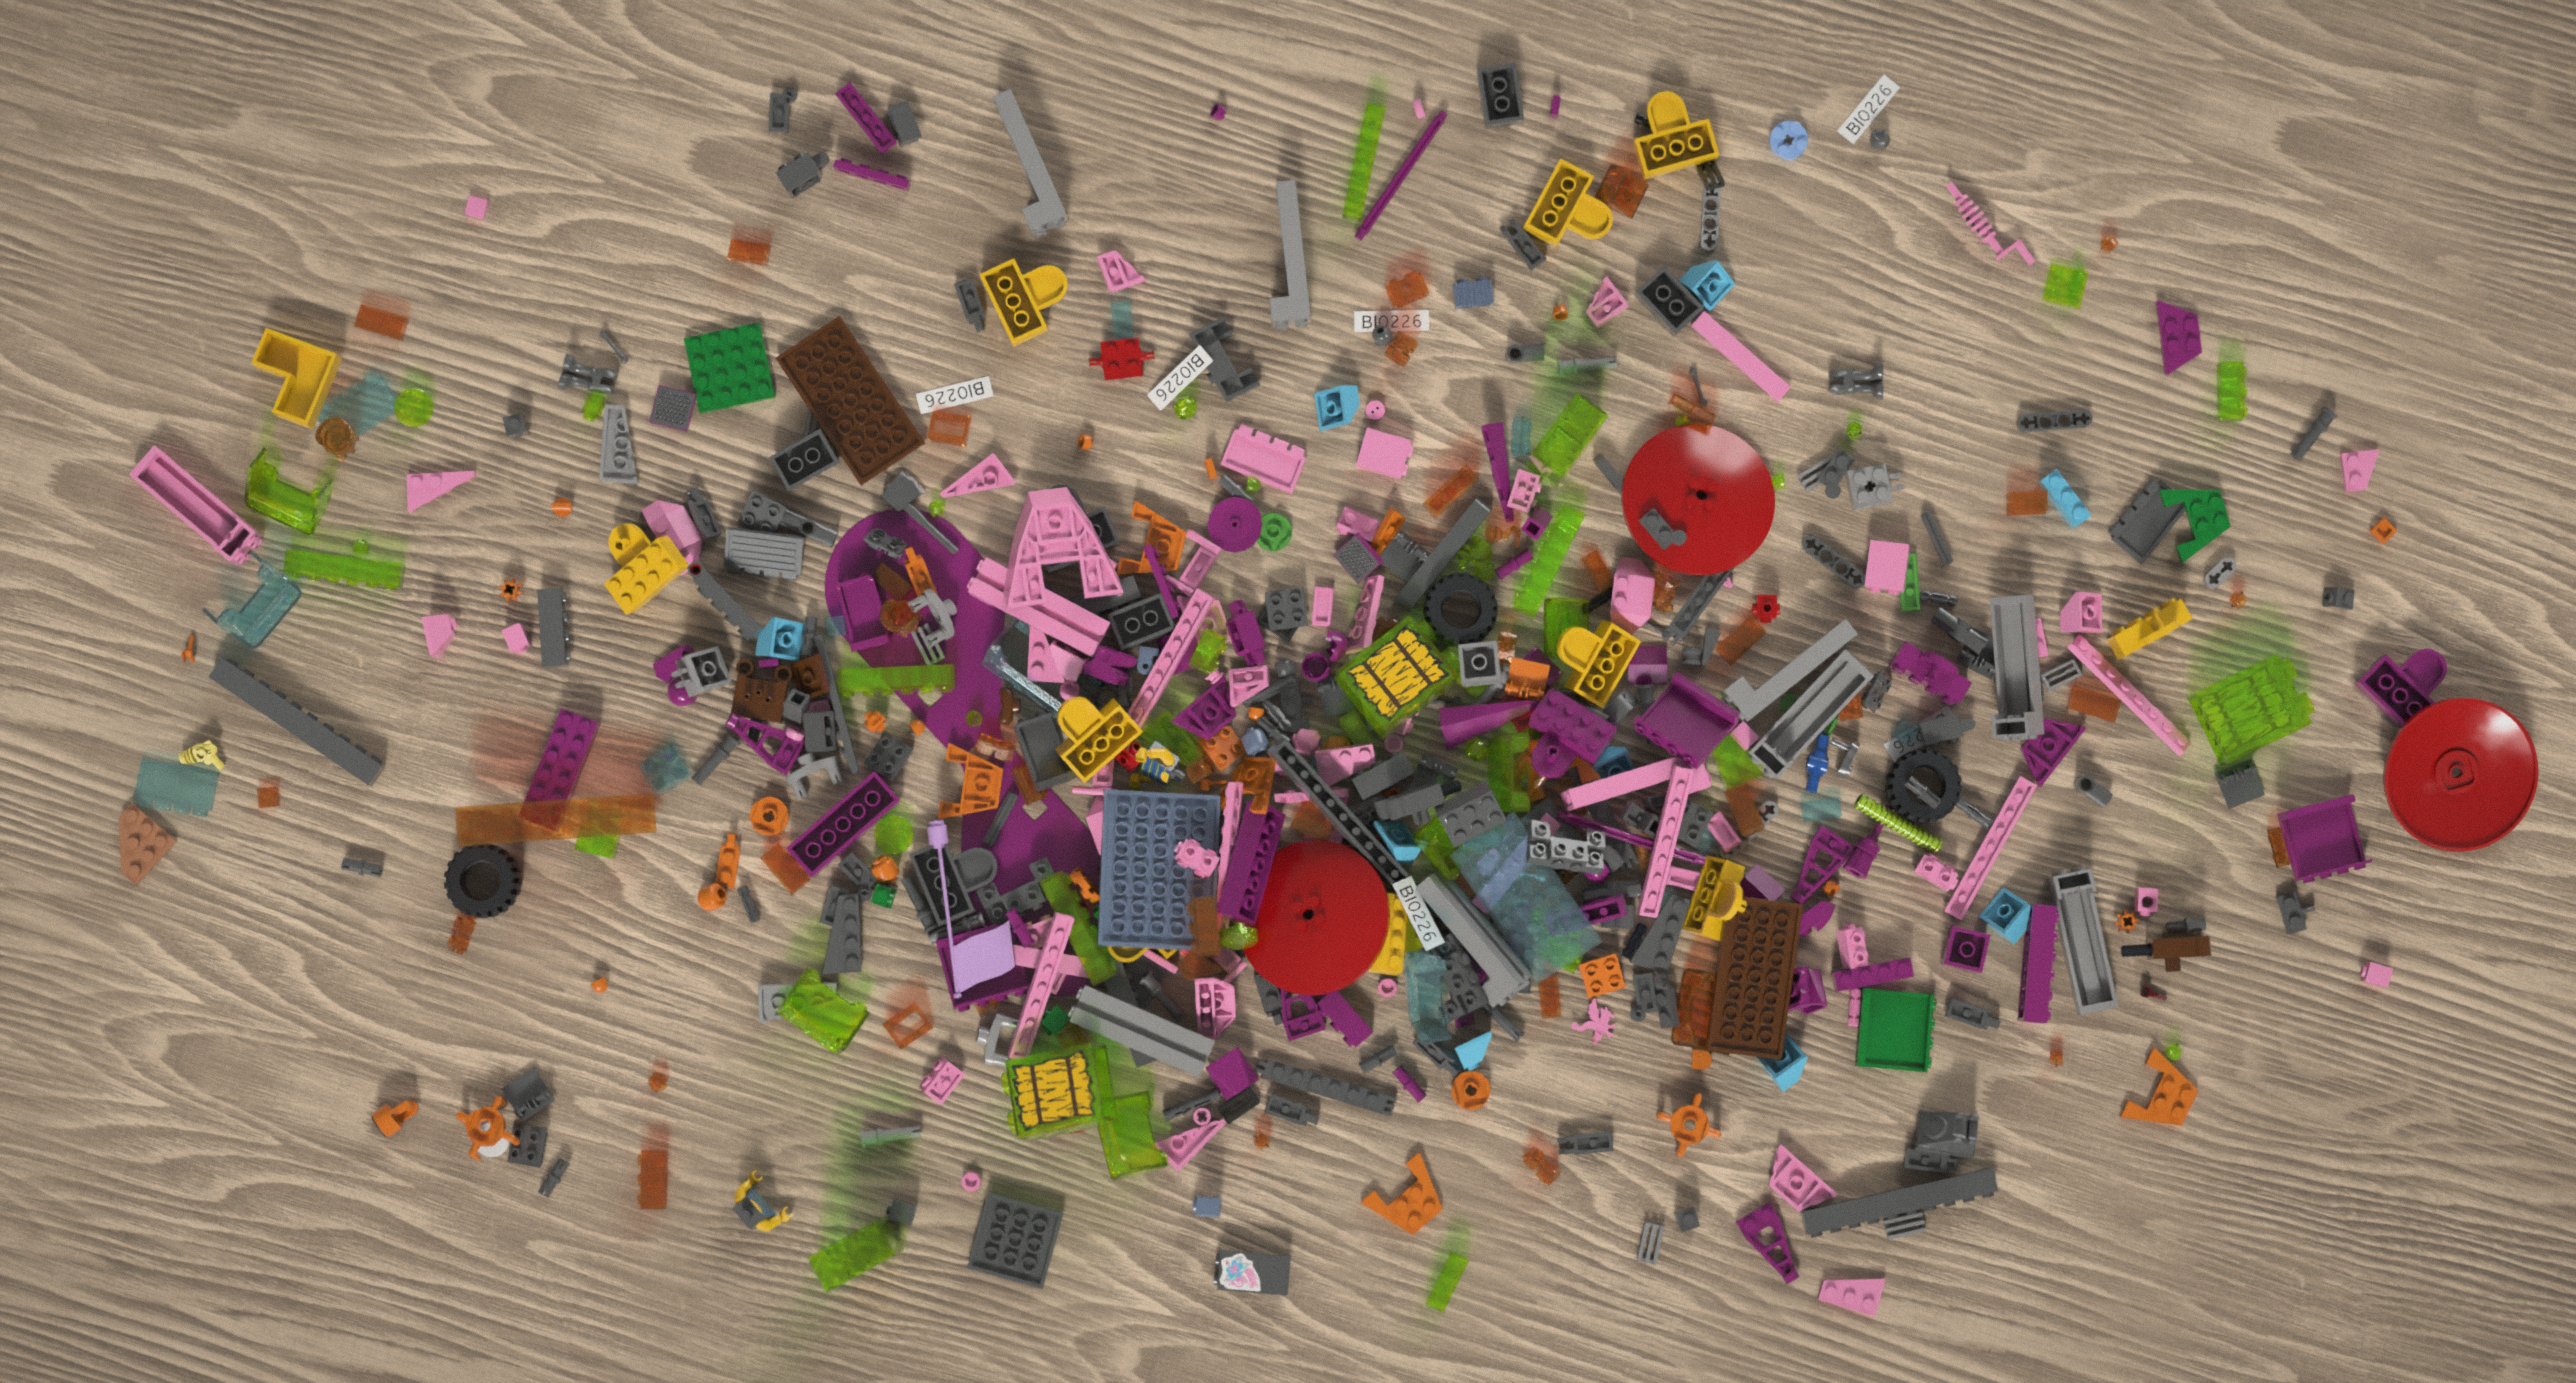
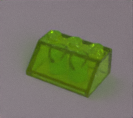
(1560, 615)

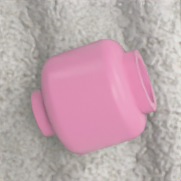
(1307, 741)

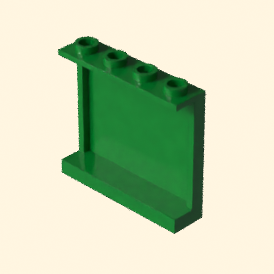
(1895, 1030)

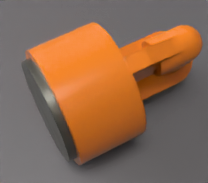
(390, 1120)

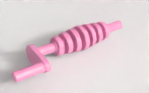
(1988, 237)

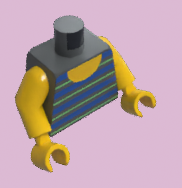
(1157, 765)
(753, 1208)

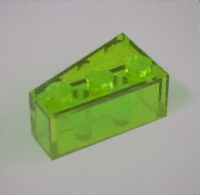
(1733, 764)

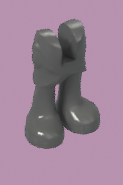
(571, 366)
(1848, 386)

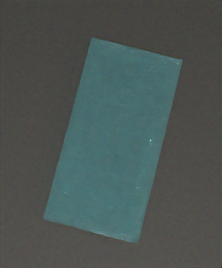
(1525, 899)

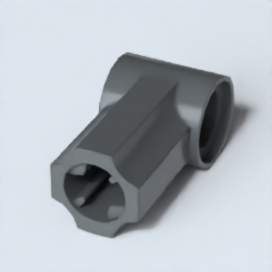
(1527, 353)
(2094, 790)

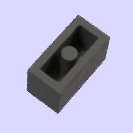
(819, 731)

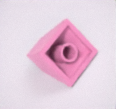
(2082, 614)
(439, 633)
(1068, 660)

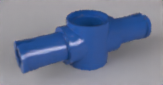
(1817, 763)

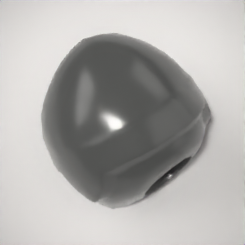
(1879, 139)
(1382, 335)
(1285, 668)

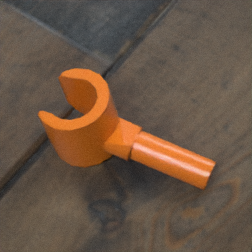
(188, 652)
(1205, 784)

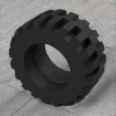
(1460, 583)
(1941, 766)
(456, 880)

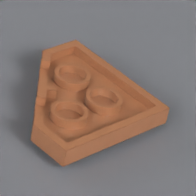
(141, 843)

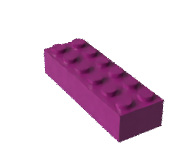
(563, 758)
(843, 824)
(1250, 865)
(2037, 964)

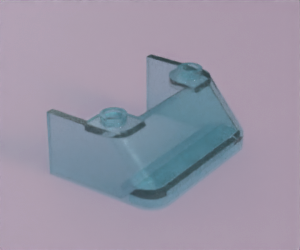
(263, 609)
(1425, 996)

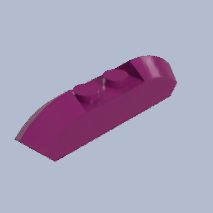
(1816, 916)

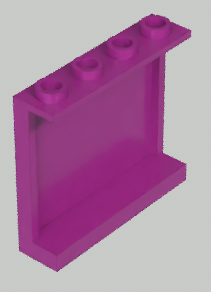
(1687, 721)
(2322, 839)
(996, 988)

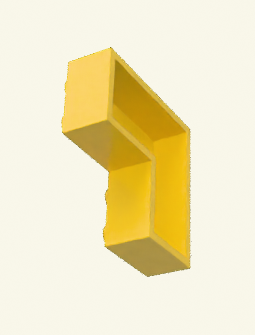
(306, 373)

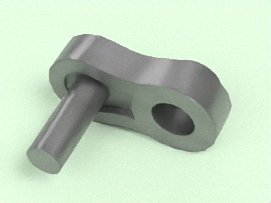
(1845, 767)

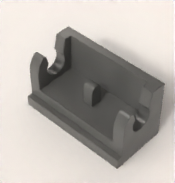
(903, 123)

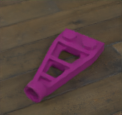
(787, 752)
(1833, 845)
(1304, 1025)
(1755, 1222)

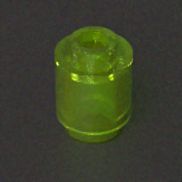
(593, 407)

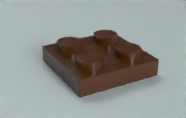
(811, 676)

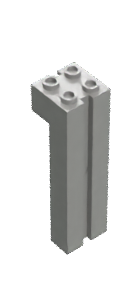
(1048, 210)
(1295, 307)
(2016, 669)
(1750, 702)
(1810, 714)
(1478, 937)
(2082, 940)
(1141, 1030)

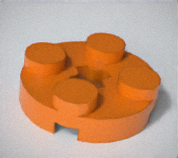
(764, 806)
(1089, 890)
(1464, 1099)

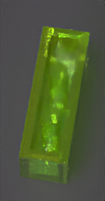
(2231, 391)
(1447, 1281)

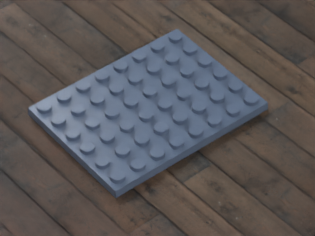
(1140, 880)

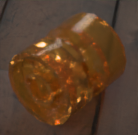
(1403, 342)

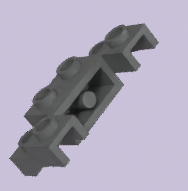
(1221, 369)
(1565, 853)
(1022, 898)
(1459, 978)

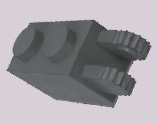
(1943, 729)

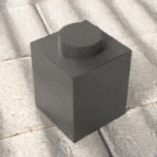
(515, 425)
(796, 705)
(901, 1211)
(1687, 1219)

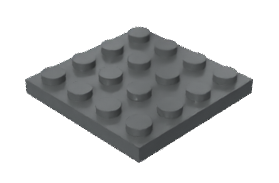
(1015, 1240)

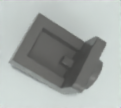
(2338, 598)

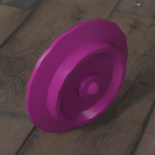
(1235, 524)

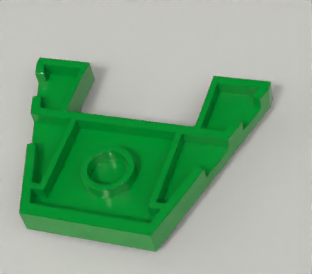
(2205, 516)

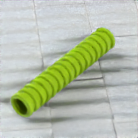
(1898, 823)

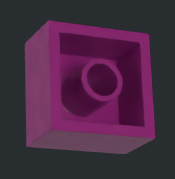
(1965, 949)

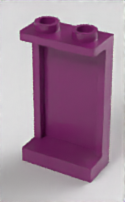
(861, 611)

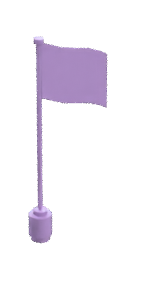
(980, 955)

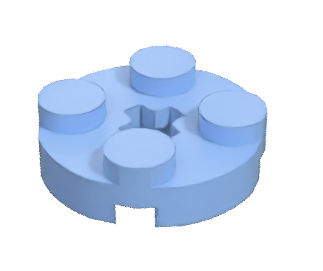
(1793, 130)

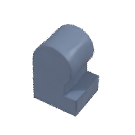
(1145, 659)

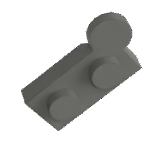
(779, 110)
(1834, 472)
(1661, 531)
(859, 875)
(1644, 996)

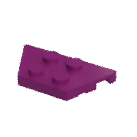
(2178, 336)
(1207, 712)
(2050, 748)

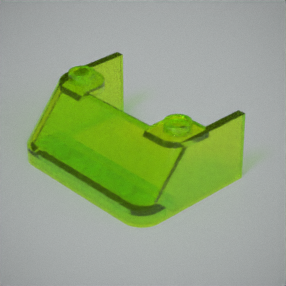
(282, 501)

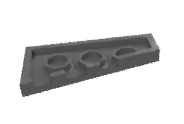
(1661, 940)
(844, 941)

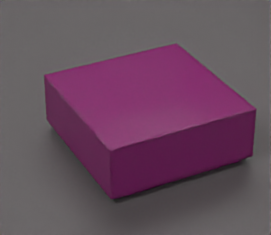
(1555, 106)
(769, 663)

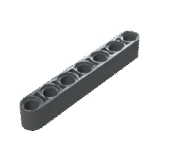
(1443, 554)

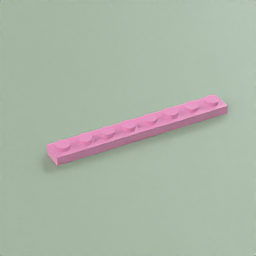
(1170, 657)
(2129, 695)
(1230, 833)
(1665, 841)
(1990, 848)
(1041, 985)

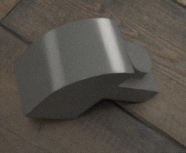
(1620, 706)
(1640, 819)

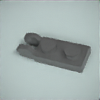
(1524, 245)
(1588, 1143)

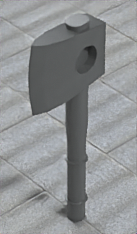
(901, 494)

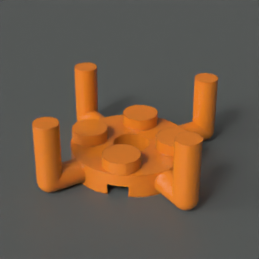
(1677, 1122)
(494, 1134)

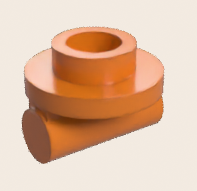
(562, 507)

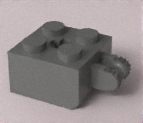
(802, 172)

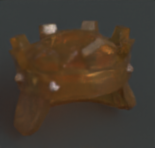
(337, 437)
(1664, 592)
(898, 617)

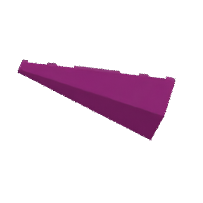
(1496, 448)
(1467, 722)

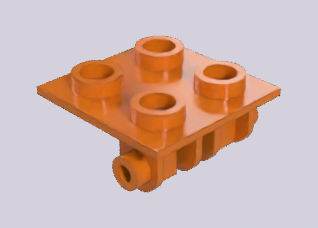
(1527, 679)
(1223, 747)
(1602, 975)

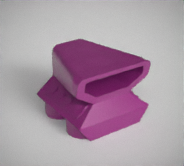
(1110, 665)
(1807, 991)
(1232, 1073)

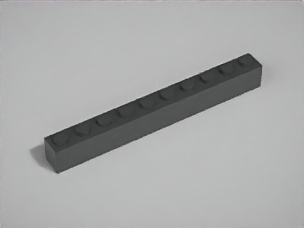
(296, 721)
(1336, 812)
(1899, 1201)

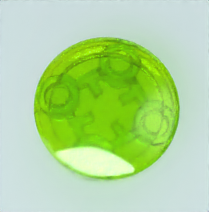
(413, 407)
(893, 834)
(1238, 937)

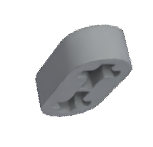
(2216, 570)

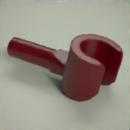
(2153, 994)

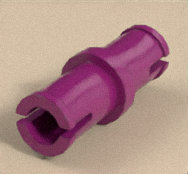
(1513, 564)
(1019, 927)
(1409, 1083)

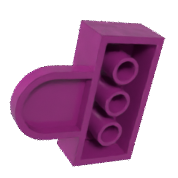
(1930, 671)
(2403, 689)
(1567, 733)

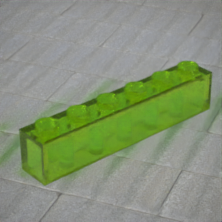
(1364, 162)
(1548, 562)
(344, 568)
(896, 679)
(1083, 934)

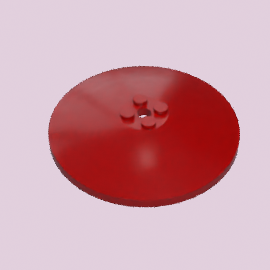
(1723, 526)
(2493, 783)
(1346, 926)

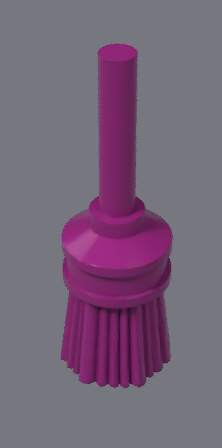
(1864, 853)

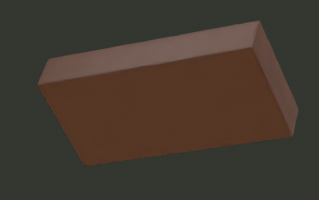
(892, 581)

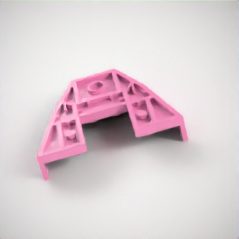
(1051, 532)

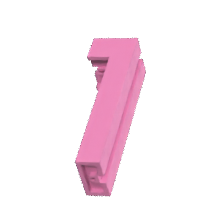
(196, 506)
(1055, 618)
(1630, 782)

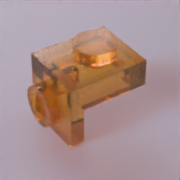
(1507, 644)

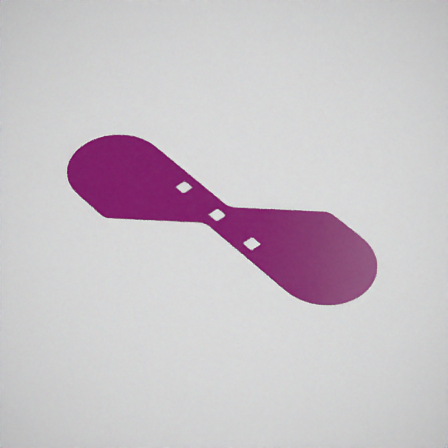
(976, 626)

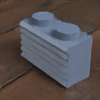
(1473, 294)
(1207, 1206)

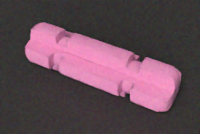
(1854, 1007)

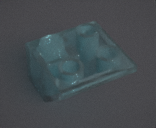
(664, 771)

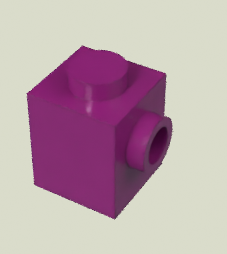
(1537, 523)

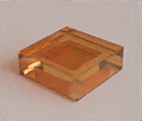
(268, 797)

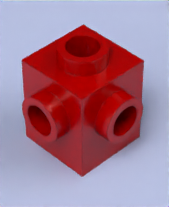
(1768, 601)
(1127, 756)

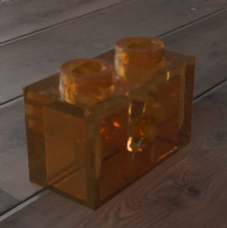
(1400, 298)

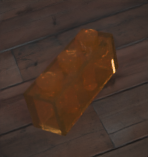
(1450, 492)
(1204, 927)
(652, 1179)

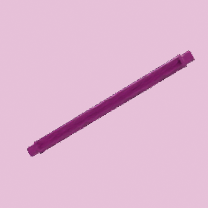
(1400, 175)
(1626, 836)

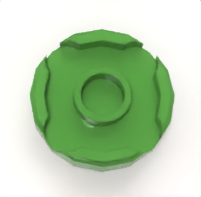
(1275, 532)

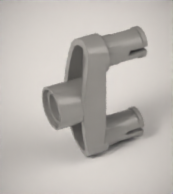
(941, 611)
(809, 765)
(989, 1038)

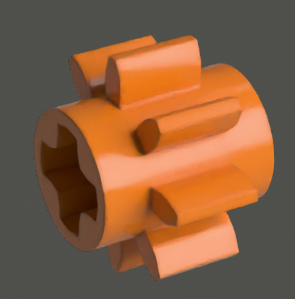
(505, 589)
(875, 721)
(2131, 921)

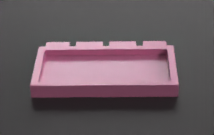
(1264, 460)

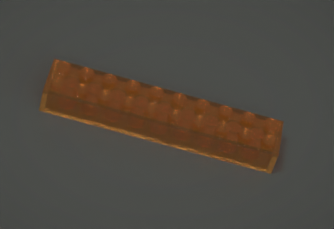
(555, 819)

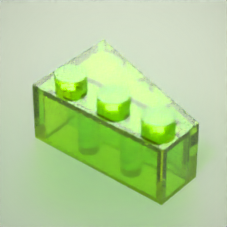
(1173, 738)

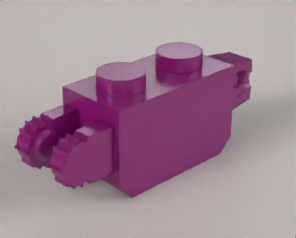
(1245, 634)

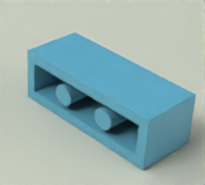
(2064, 499)

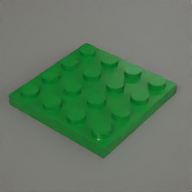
(729, 368)

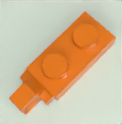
(1387, 530)
(918, 572)
(728, 863)

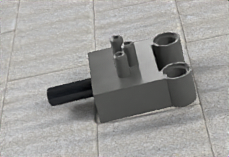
(1415, 801)

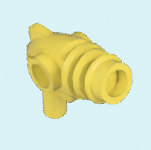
(201, 752)

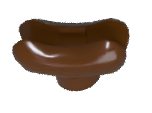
(1383, 626)
(1009, 706)

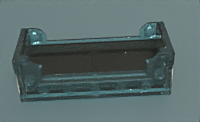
(1009, 661)

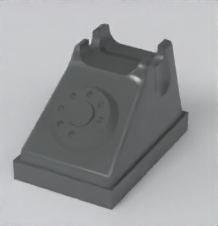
(1947, 1133)

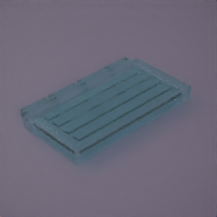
(364, 406)
(176, 785)

